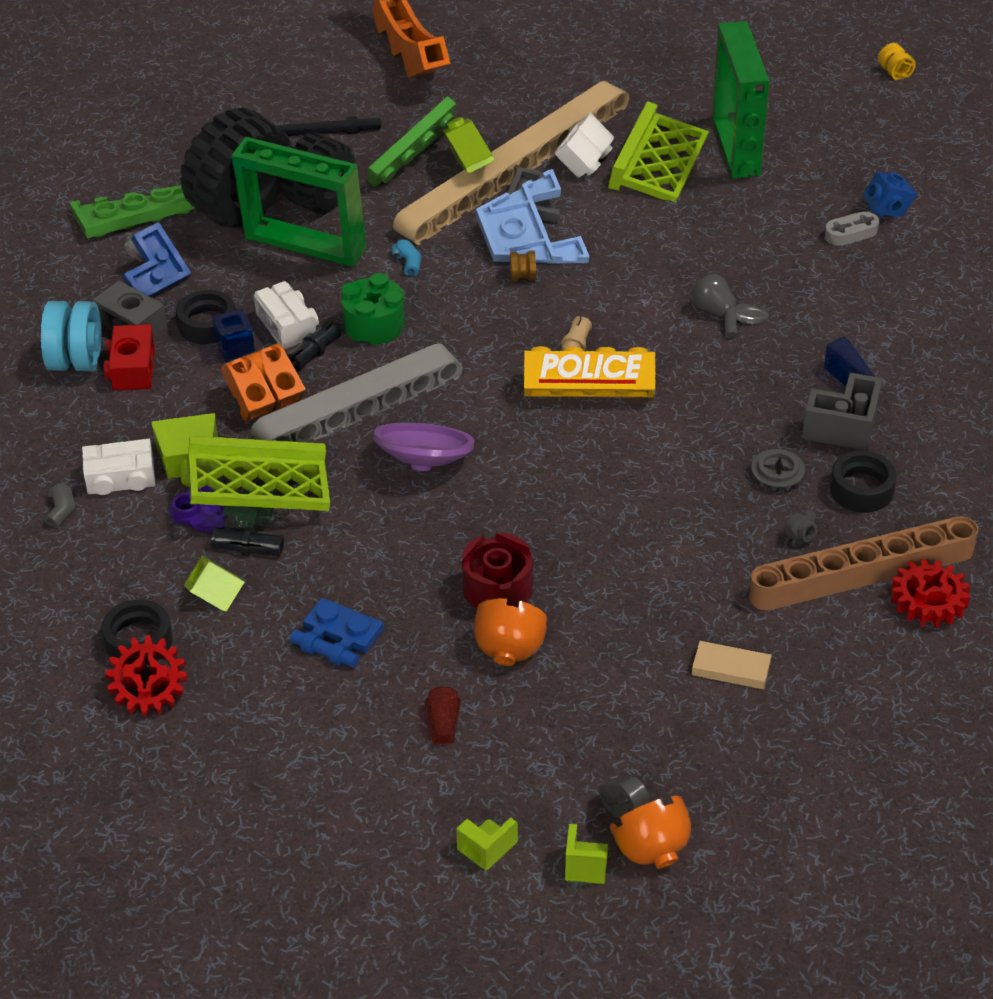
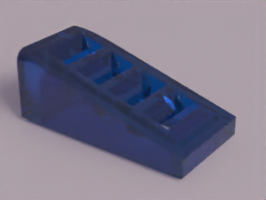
(843, 359)

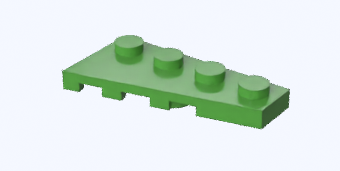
(133, 209)

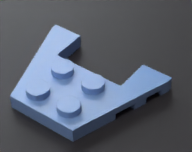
(515, 225)

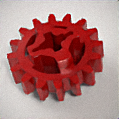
(930, 593)
(161, 676)

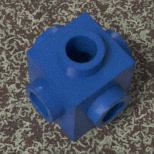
(889, 194)

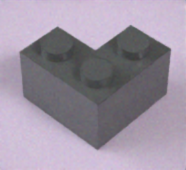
(844, 418)

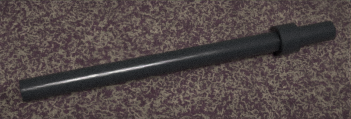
(351, 125)

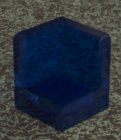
(233, 335)

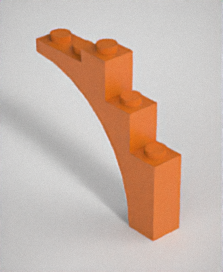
(419, 49)

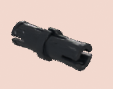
(314, 344)
(247, 542)

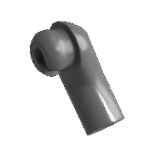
(63, 502)

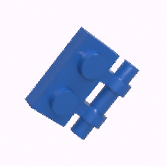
(341, 625)

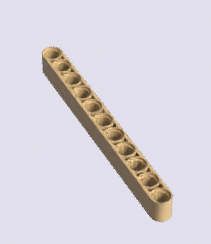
(526, 150)

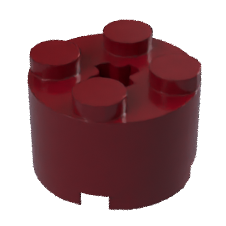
(497, 570)

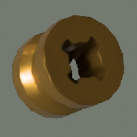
(523, 265)

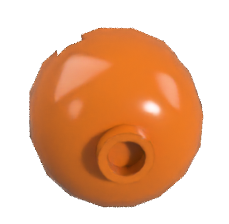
(509, 632)
(654, 832)

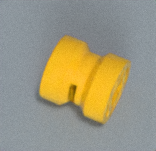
(900, 63)

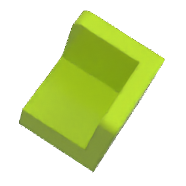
(214, 583)
(487, 842)
(584, 859)

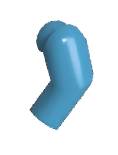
(406, 250)

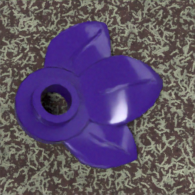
(199, 516)

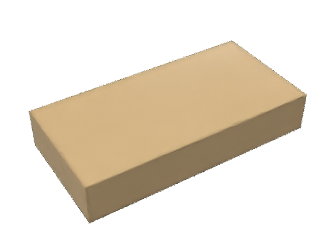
(731, 664)

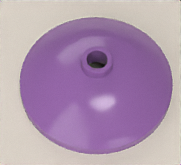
(423, 444)

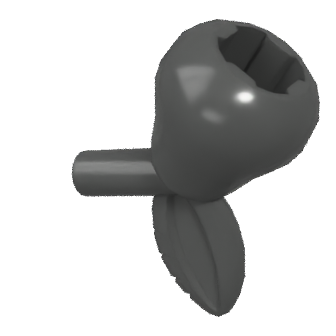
(715, 297)

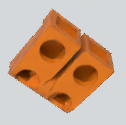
(263, 382)

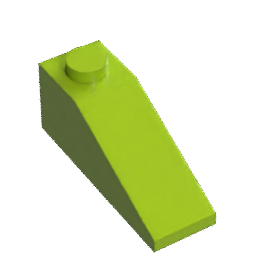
(467, 144)

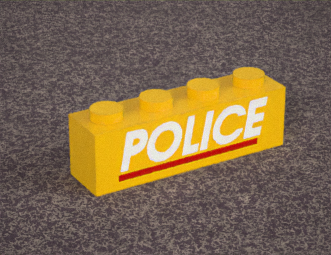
(589, 372)

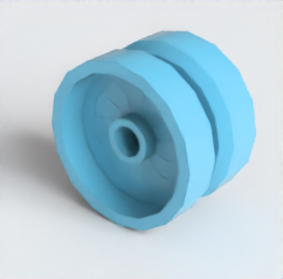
(71, 336)

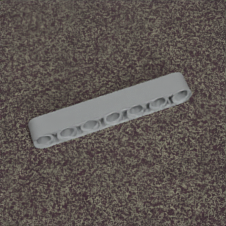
(360, 396)

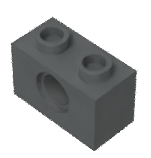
(127, 306)

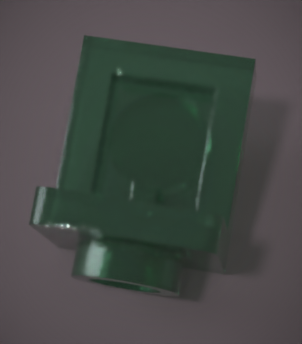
(249, 516)

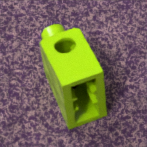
(172, 441)

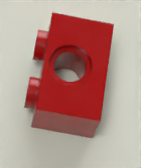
(130, 357)

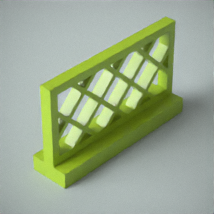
(639, 147)
(257, 459)

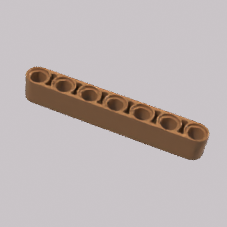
(860, 563)

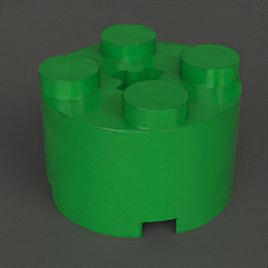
(373, 309)

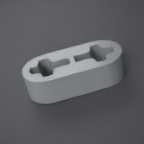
(851, 228)

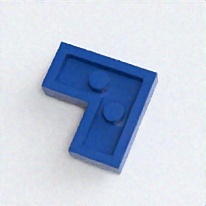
(163, 262)

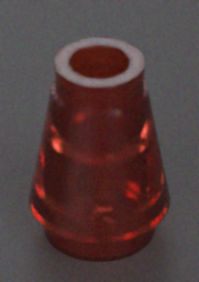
(442, 714)

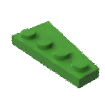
(412, 143)

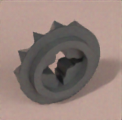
(765, 463)

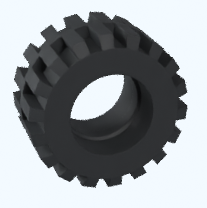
(312, 197)

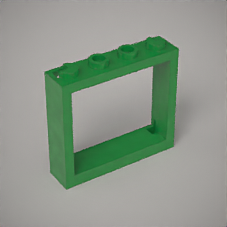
(736, 73)
(308, 169)

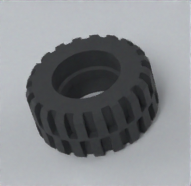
(208, 167)

